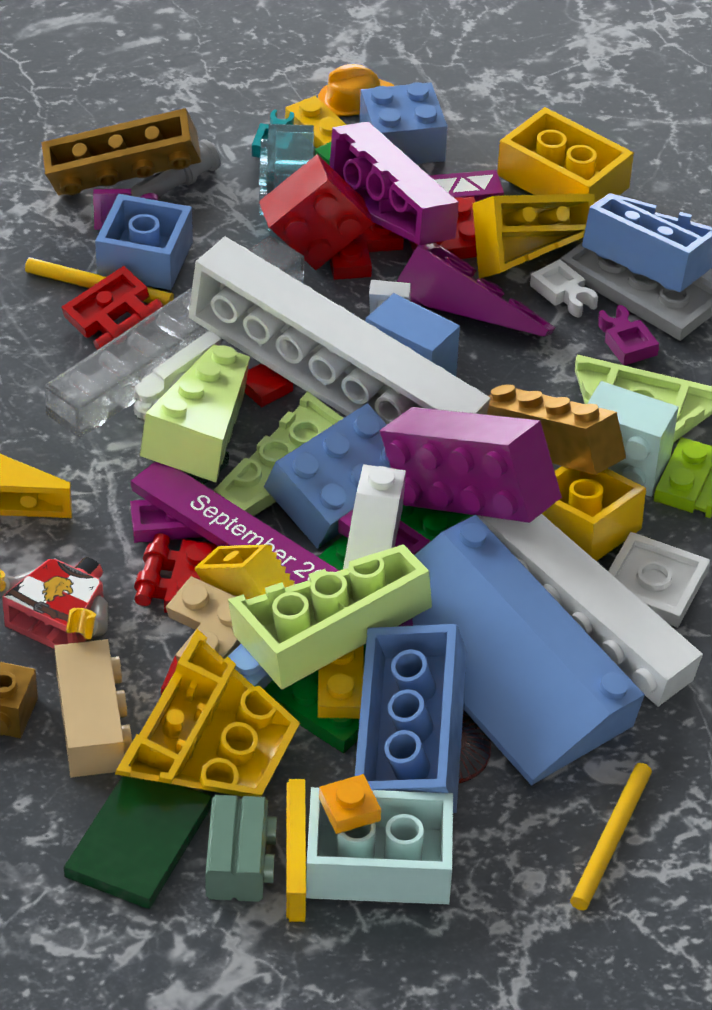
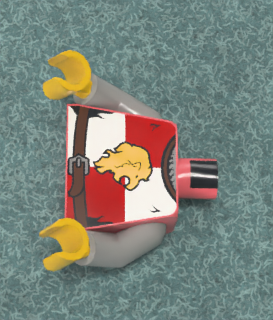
(56, 602)

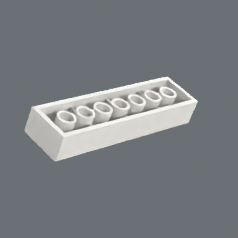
(317, 340)

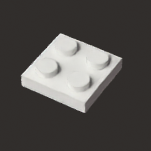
(660, 575)

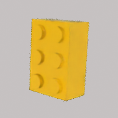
(562, 157)

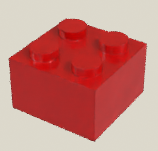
(316, 212)

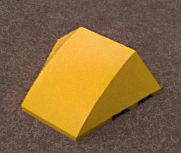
(211, 729)

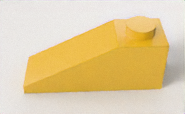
(32, 491)

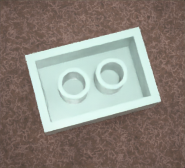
(387, 861)

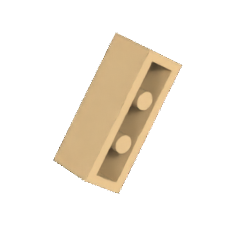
(92, 707)

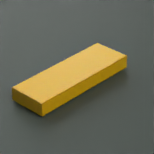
(295, 851)

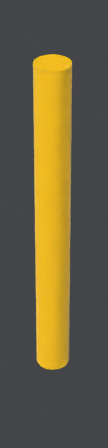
(82, 278)
(610, 837)

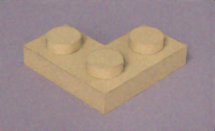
(207, 610)

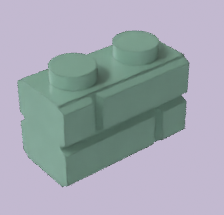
(237, 848)

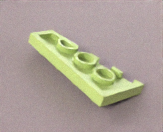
(246, 481)

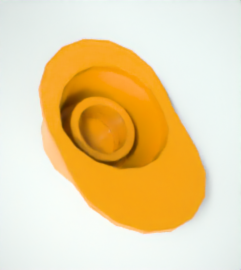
(344, 88)

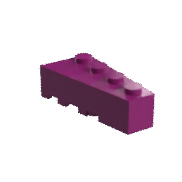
(393, 185)

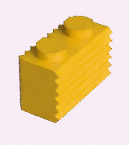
(243, 570)

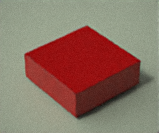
(266, 385)

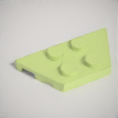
(691, 397)

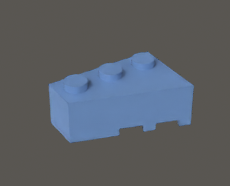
(649, 242)

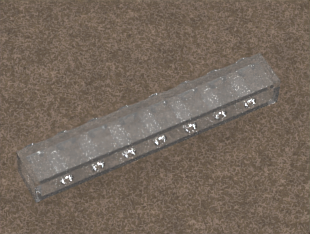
(107, 378)

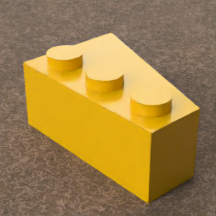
(525, 227)

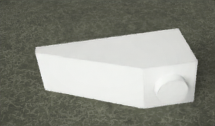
(375, 512)

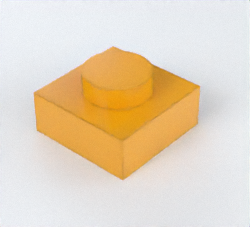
(349, 803)

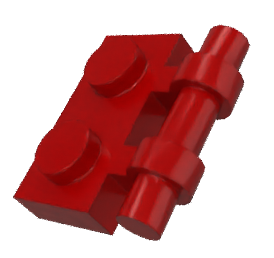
(108, 301)
(181, 563)

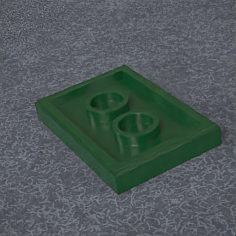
(138, 839)

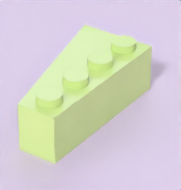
(197, 414)
(328, 616)

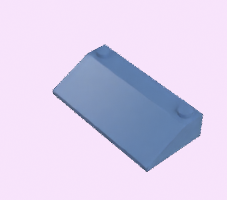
(530, 667)

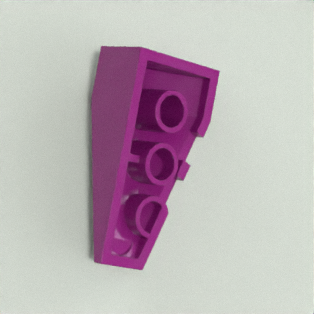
(448, 285)

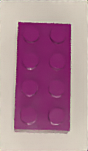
(472, 463)

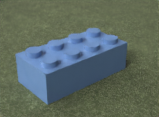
(412, 709)

